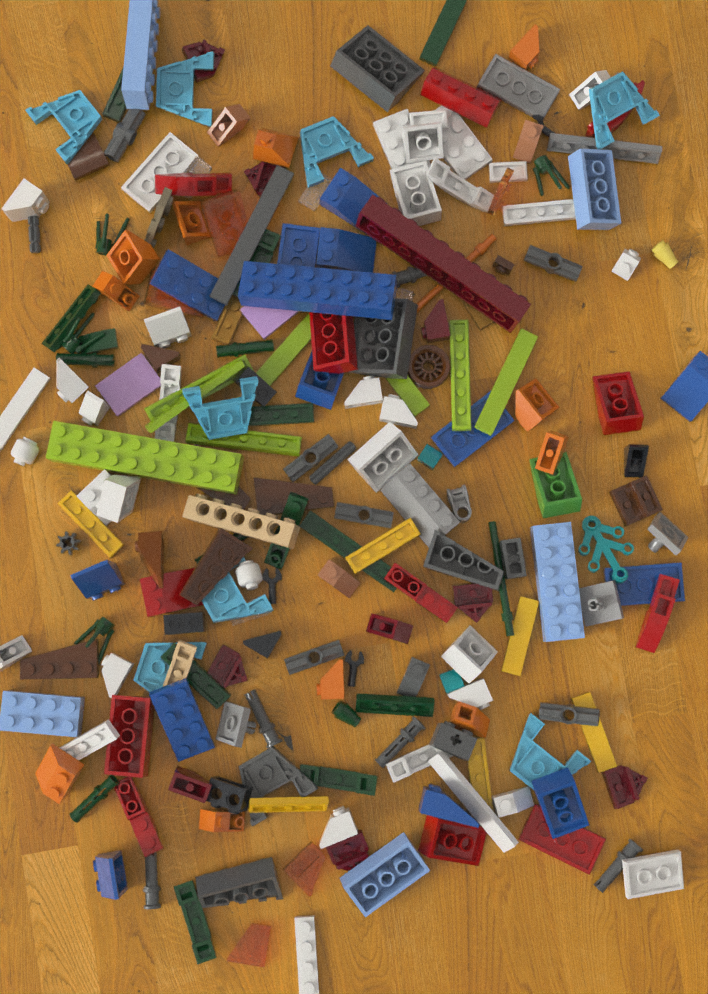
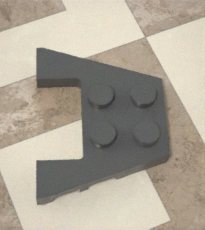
(269, 772)

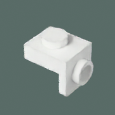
(626, 264)

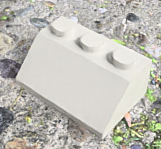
(383, 456)

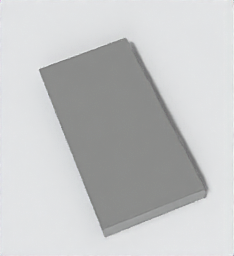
(518, 87)

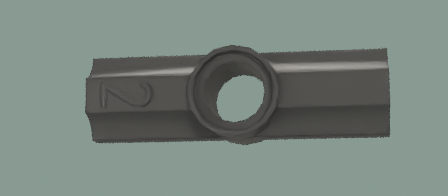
(124, 134)
(565, 267)
(320, 450)
(350, 513)
(301, 661)
(582, 715)

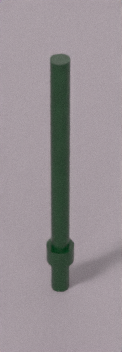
(507, 616)

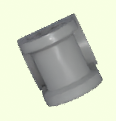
(459, 502)

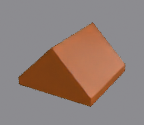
(191, 221)

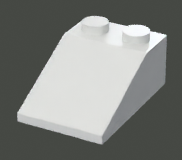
(416, 193)

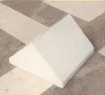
(423, 142)

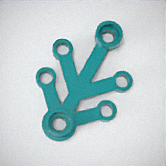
(604, 545)

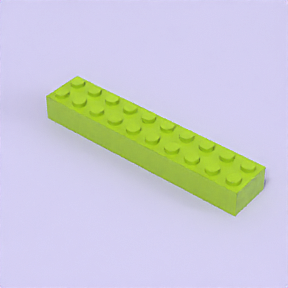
(145, 457)

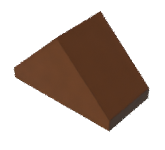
(159, 356)

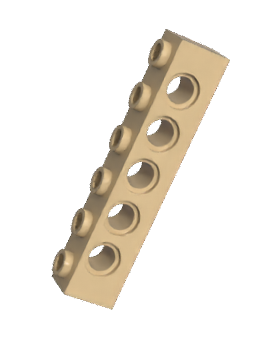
(195, 512)

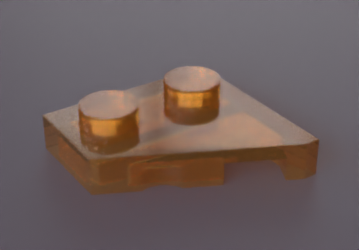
(503, 188)
(305, 867)
(252, 946)

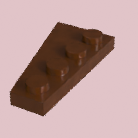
(218, 559)
(63, 663)

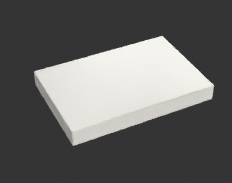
(653, 874)

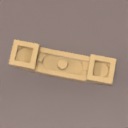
(181, 662)

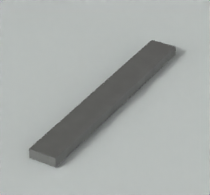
(252, 235)

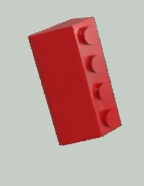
(460, 96)
(333, 343)
(131, 750)

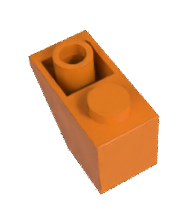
(115, 290)
(470, 719)
(221, 820)

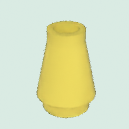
(664, 253)

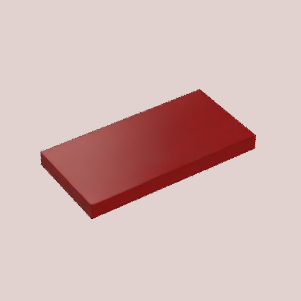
(576, 848)

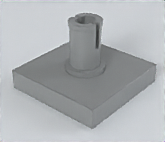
(666, 534)
(600, 603)
(234, 724)

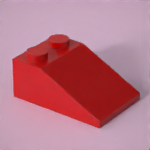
(617, 403)
(167, 599)
(452, 841)

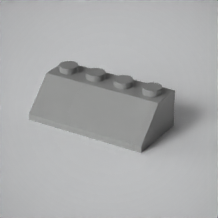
(418, 501)

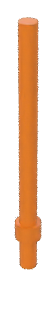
(479, 249)

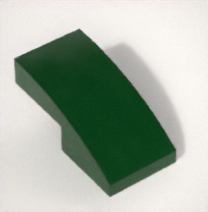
(106, 342)

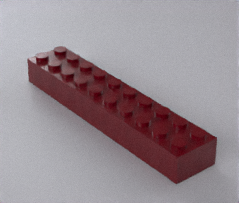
(442, 263)

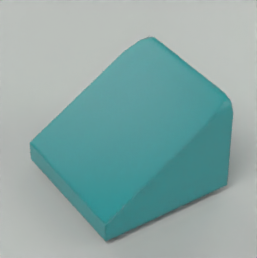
(429, 456)
(451, 681)

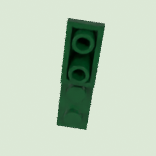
(293, 510)

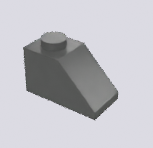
(413, 678)

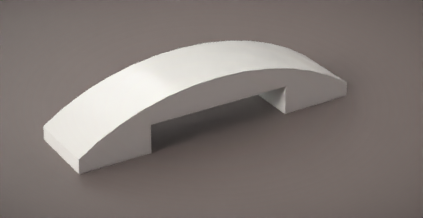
(459, 187)
(170, 382)
(413, 761)

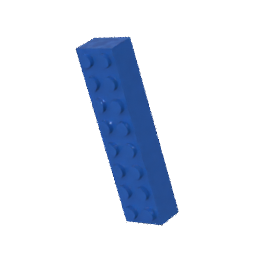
(318, 290)

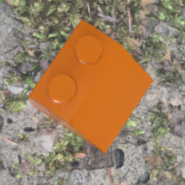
(132, 258)
(58, 773)

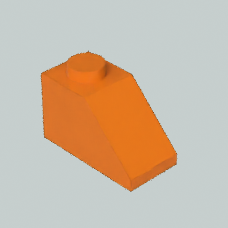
(526, 50)
(551, 451)
(332, 683)

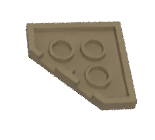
(157, 223)

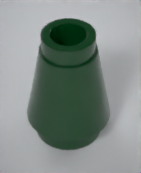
(346, 714)

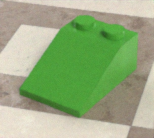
(558, 492)

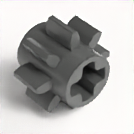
(62, 544)

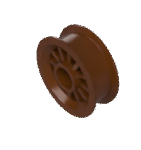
(425, 350)

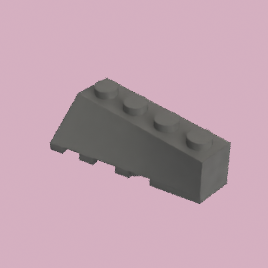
(456, 561)
(239, 884)

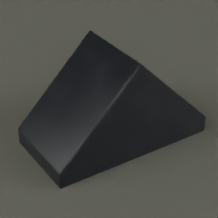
(635, 460)
(264, 644)

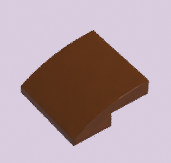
(88, 159)
(635, 500)

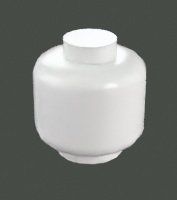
(24, 451)
(249, 575)

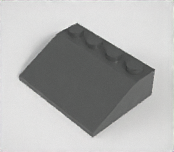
(376, 68)
(384, 344)

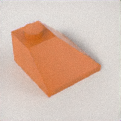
(274, 147)
(533, 404)

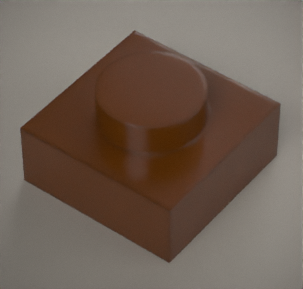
(503, 266)

